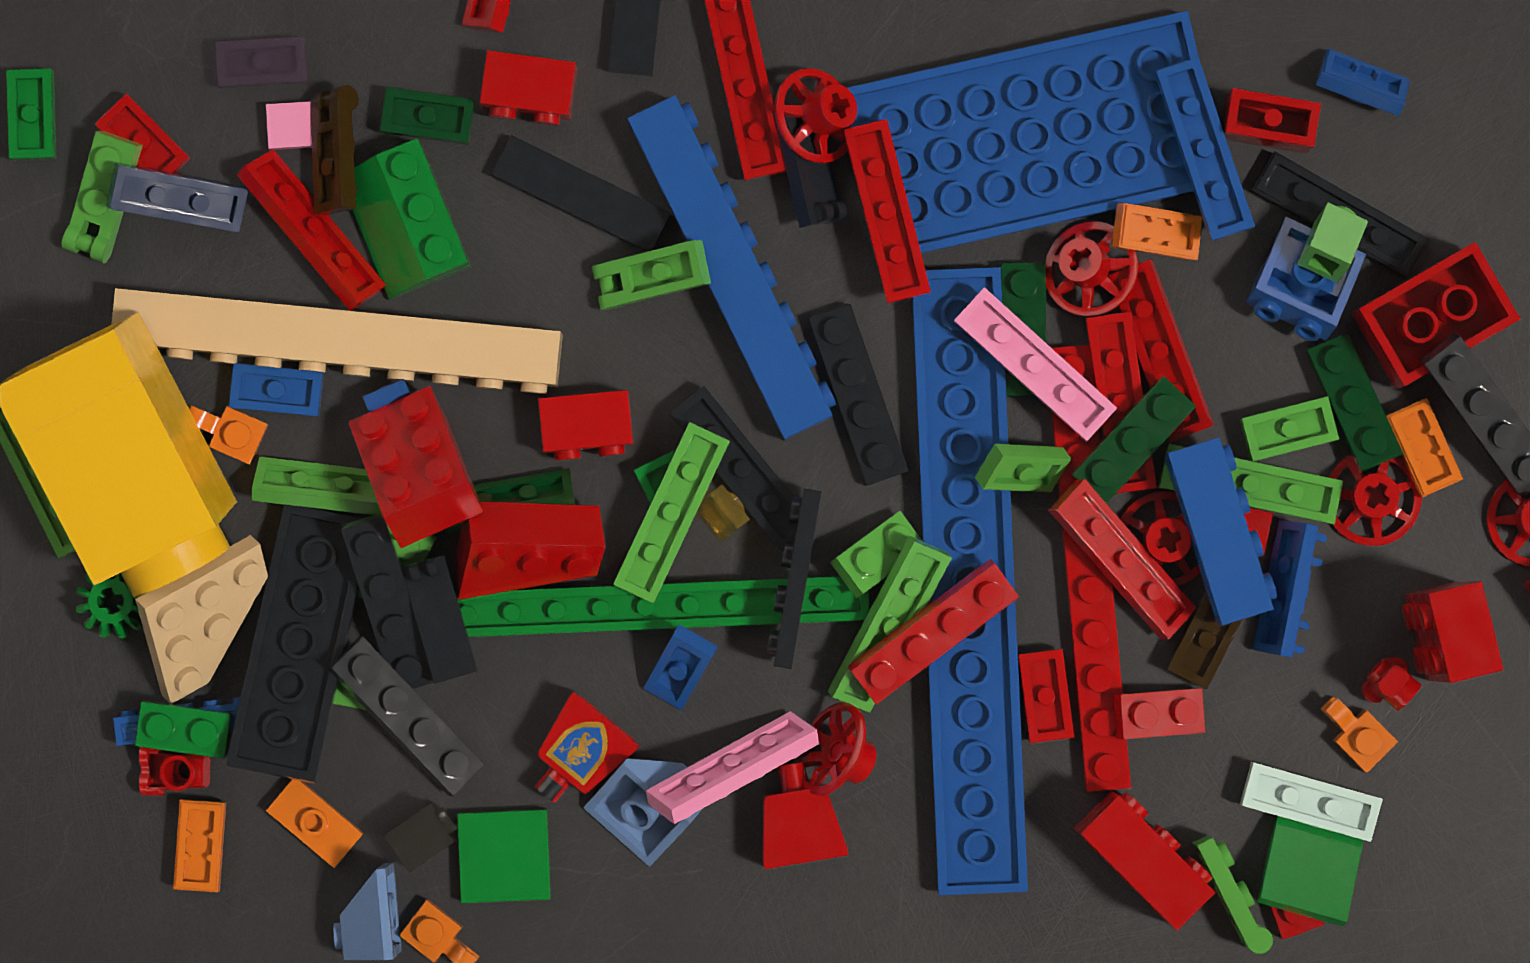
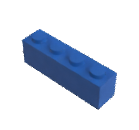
(1219, 531)

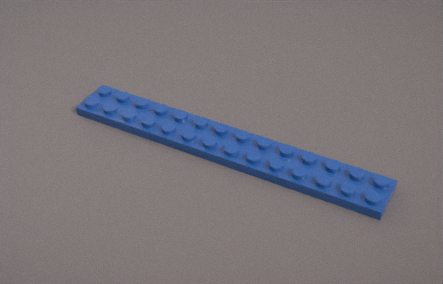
(977, 680)

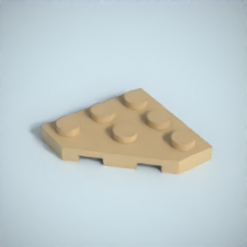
(198, 617)

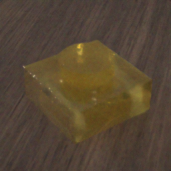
(723, 512)

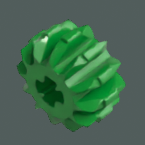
(108, 616)

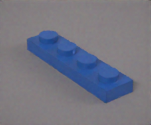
(1204, 149)

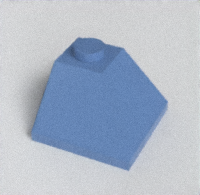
(625, 812)
(371, 920)

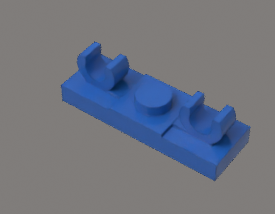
(1291, 576)

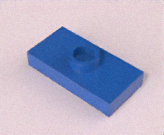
(1363, 82)

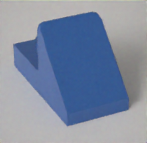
(680, 667)

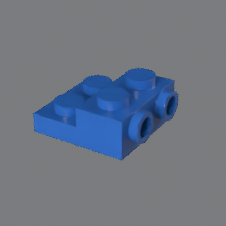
(1296, 293)

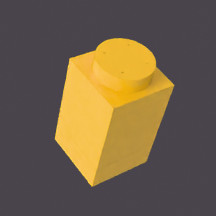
(120, 457)

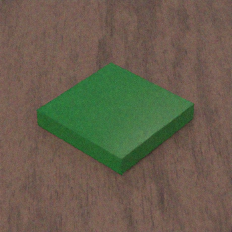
(504, 856)
(1310, 871)

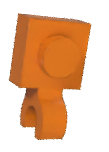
(234, 432)
(1360, 736)
(435, 933)

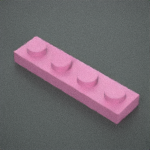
(1035, 364)
(732, 767)

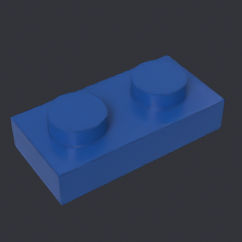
(276, 390)

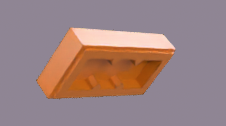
(1157, 231)
(1424, 448)
(315, 822)
(199, 845)

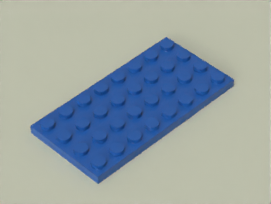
(1035, 132)

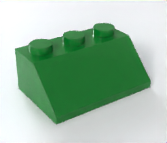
(406, 220)

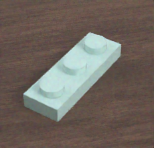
(1311, 801)

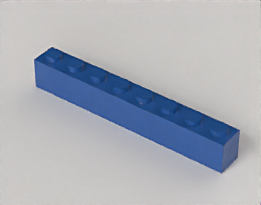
(736, 278)

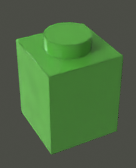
(1332, 242)

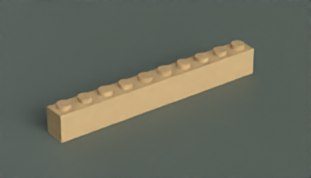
(346, 339)

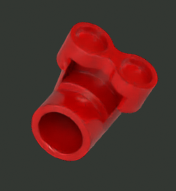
(1390, 682)
(164, 771)

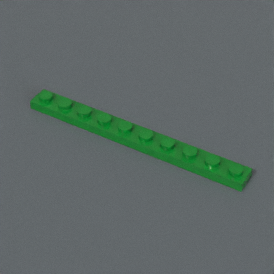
(678, 603)

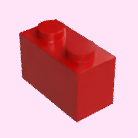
(528, 87)
(1270, 120)
(586, 423)

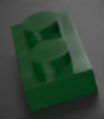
(427, 116)

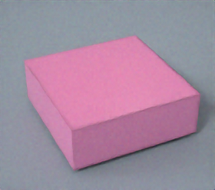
(289, 125)

